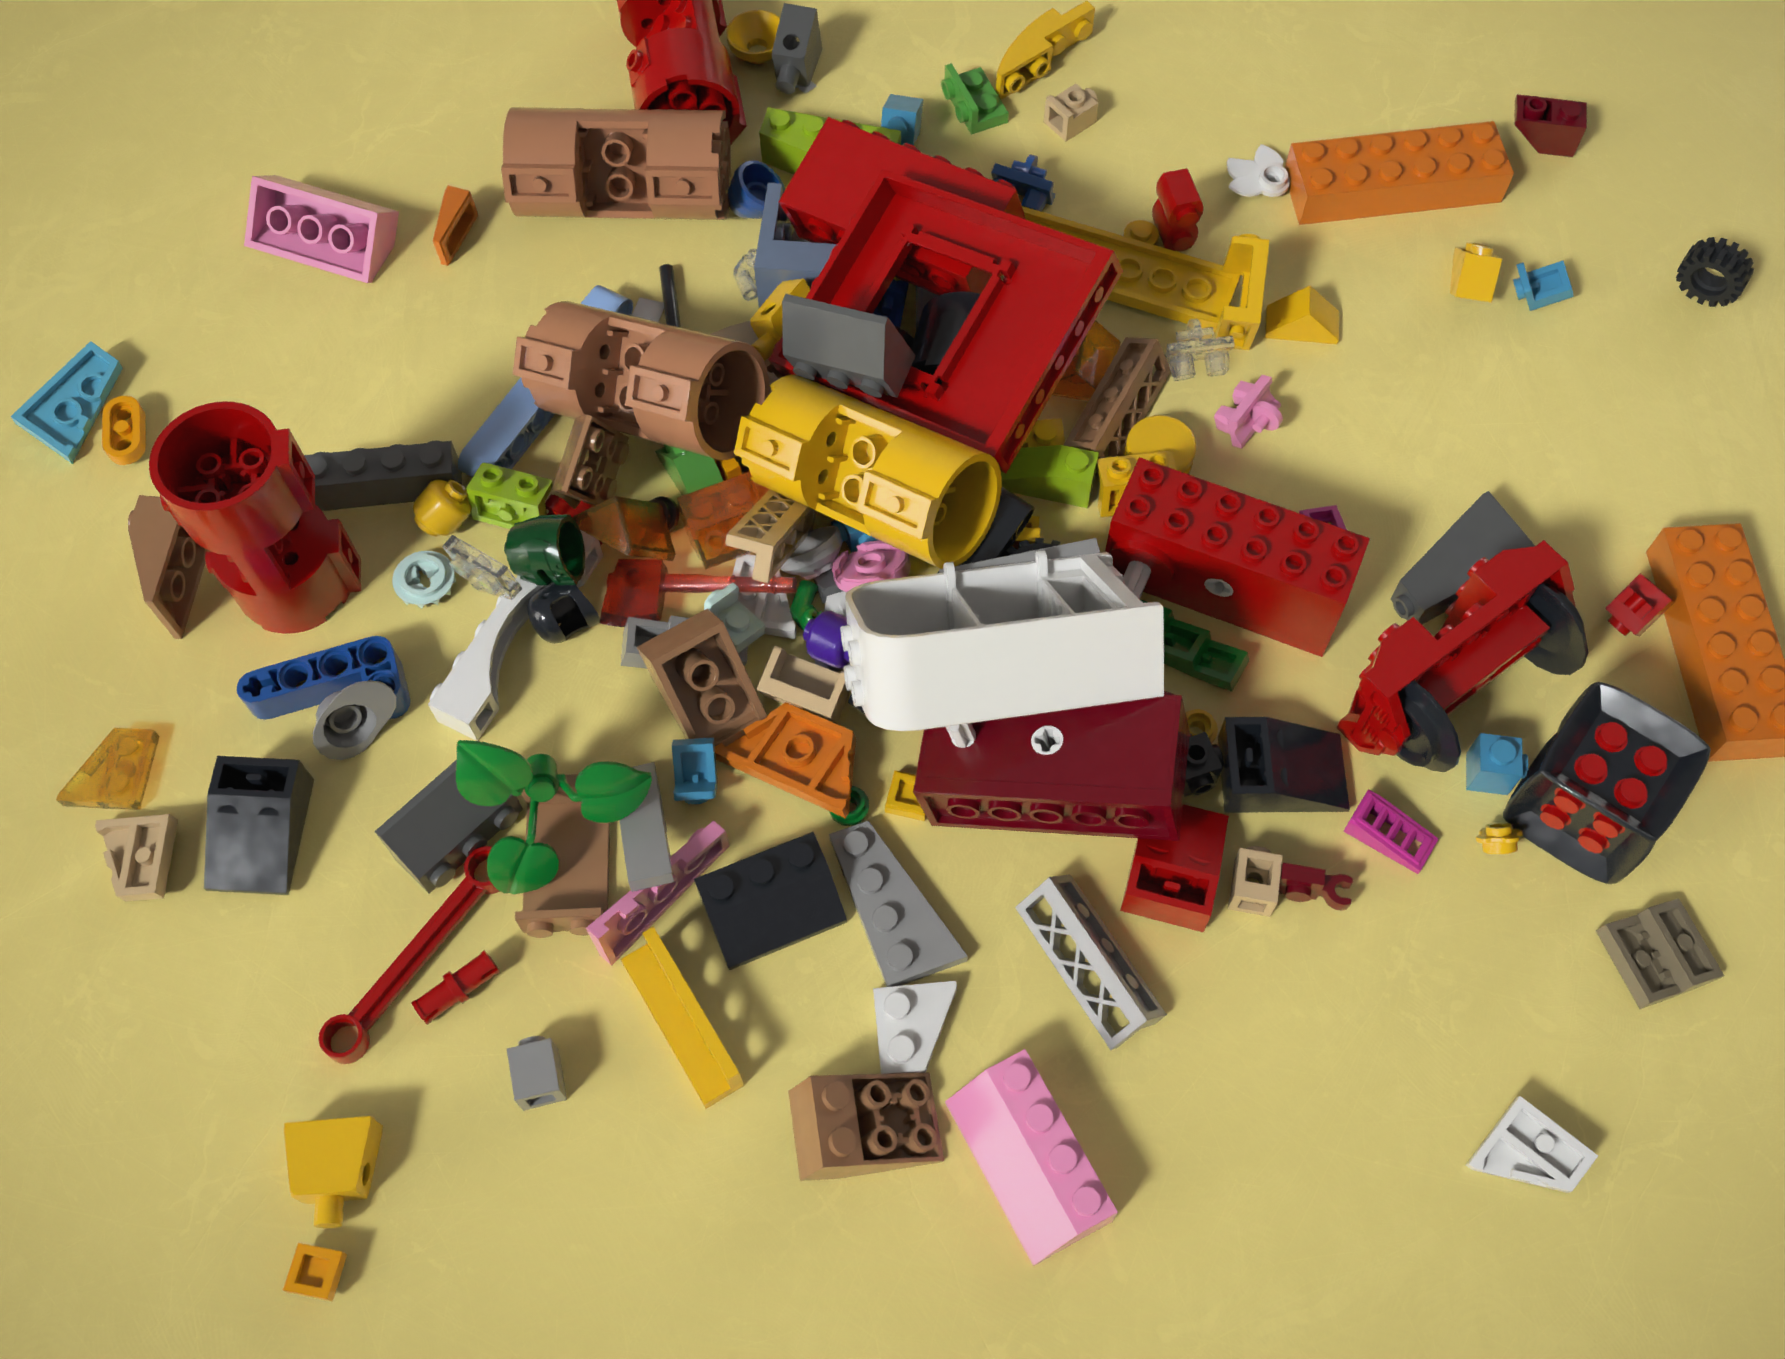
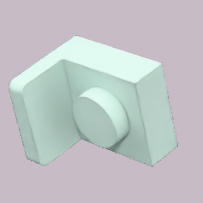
(738, 620)

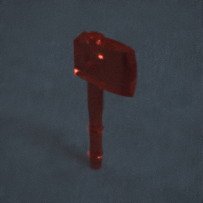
(640, 587)

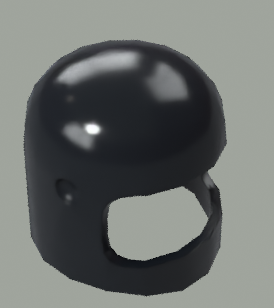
(560, 605)

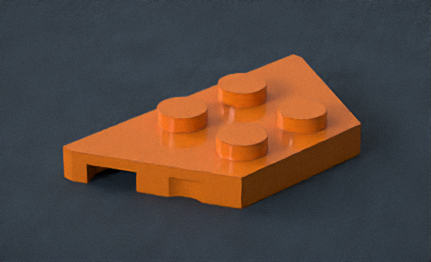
(798, 756)

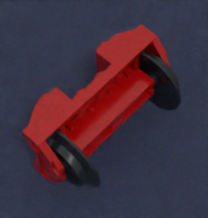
(1504, 612)

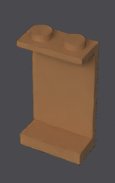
(582, 881)

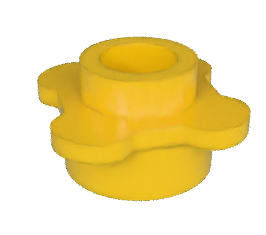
(1499, 838)

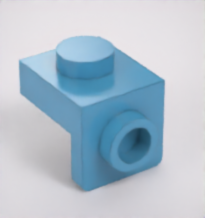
(1543, 285)
(694, 770)

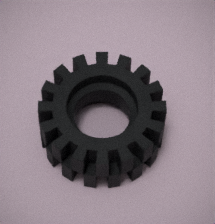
(1721, 258)

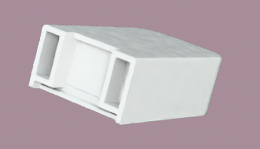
(1000, 643)

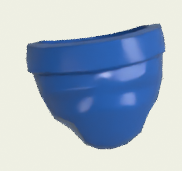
(749, 189)

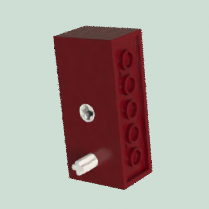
(1062, 771)

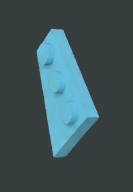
(70, 401)

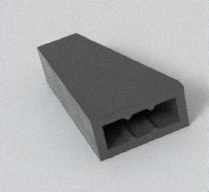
(1437, 576)

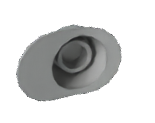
(352, 718)

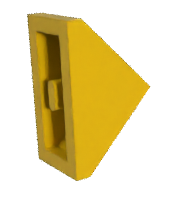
(1303, 317)

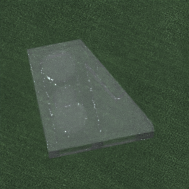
(481, 570)

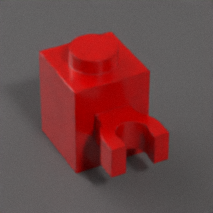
(1638, 606)

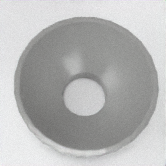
(815, 553)

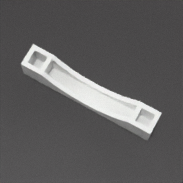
(470, 692)

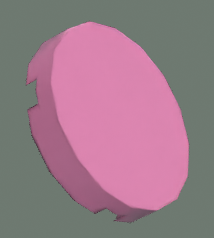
(870, 563)

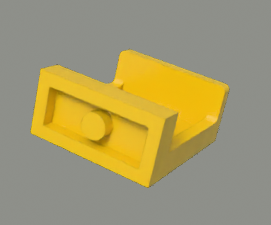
(1247, 257)

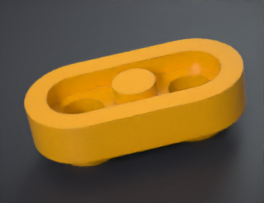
(121, 438)

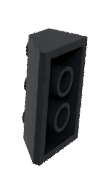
(771, 900)

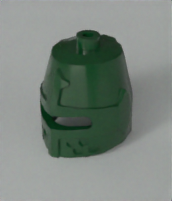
(546, 550)

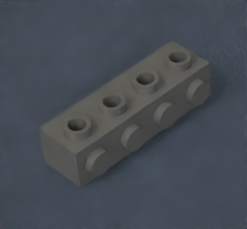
(381, 474)

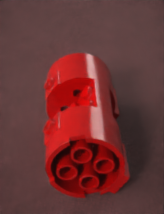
(681, 58)
(253, 507)

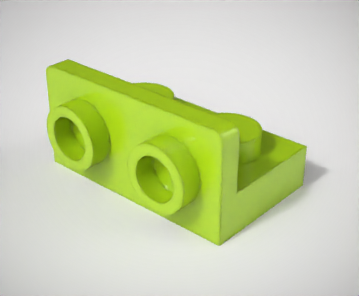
(506, 495)

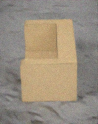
(804, 685)

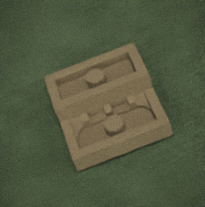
(1659, 953)

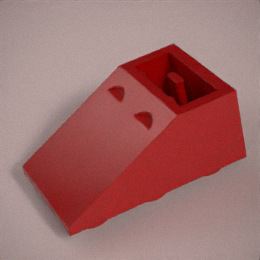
(1178, 878)

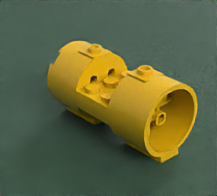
(871, 470)

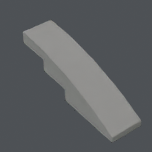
(646, 840)

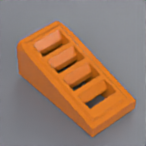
(454, 222)

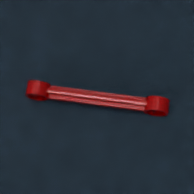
(408, 962)

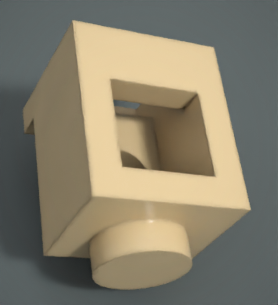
(1071, 111)
(1250, 896)

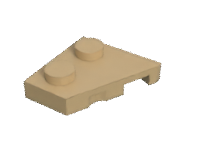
(139, 854)

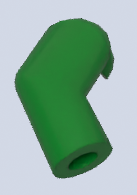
(802, 607)

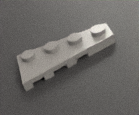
(895, 915)

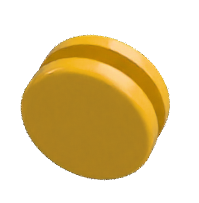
(1163, 434)

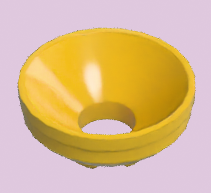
(752, 29)

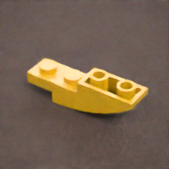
(1034, 47)

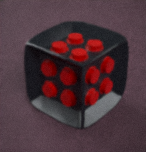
(1607, 783)

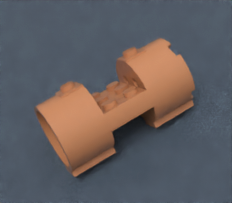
(616, 163)
(642, 376)

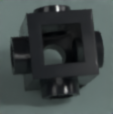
(1203, 765)

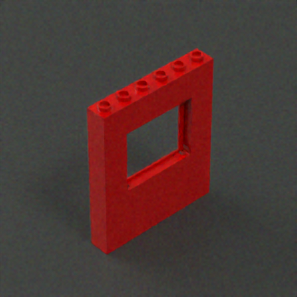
(1015, 334)

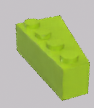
(789, 135)

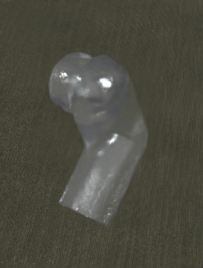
(745, 275)

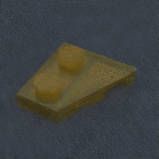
(114, 772)

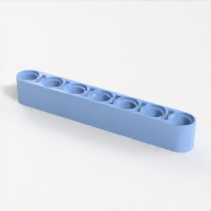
(517, 419)

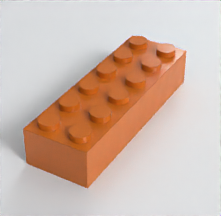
(1397, 172)
(1723, 639)

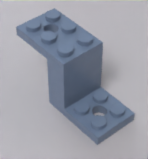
(778, 256)

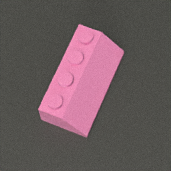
(319, 227)
(1030, 1157)

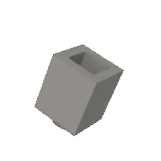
(536, 1073)

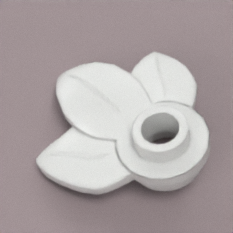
(1259, 176)

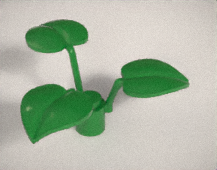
(491, 773)

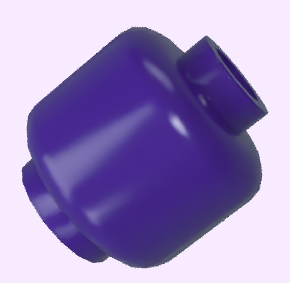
(824, 639)

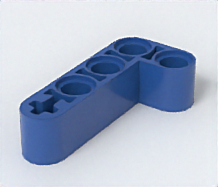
(266, 700)

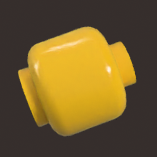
(441, 507)

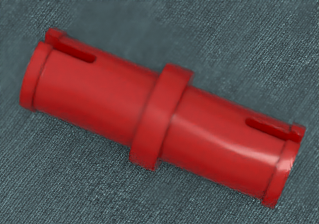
(455, 987)

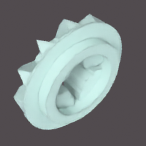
(407, 581)

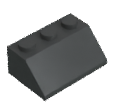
(844, 346)
(441, 829)

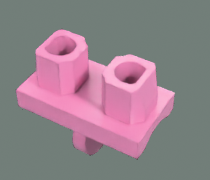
(1254, 411)

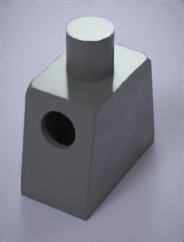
(796, 60)

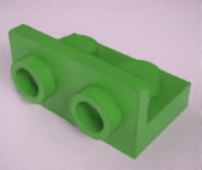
(974, 99)

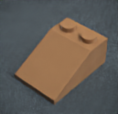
(166, 563)
(703, 679)

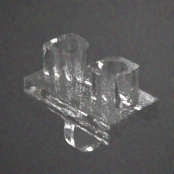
(1198, 347)

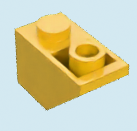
(1474, 272)

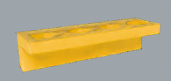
(682, 1020)

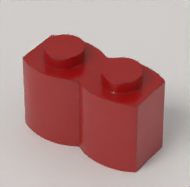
(1177, 210)

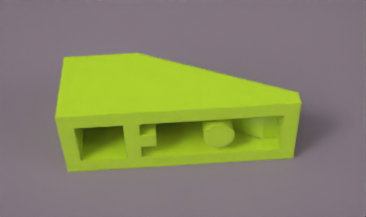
(1053, 474)

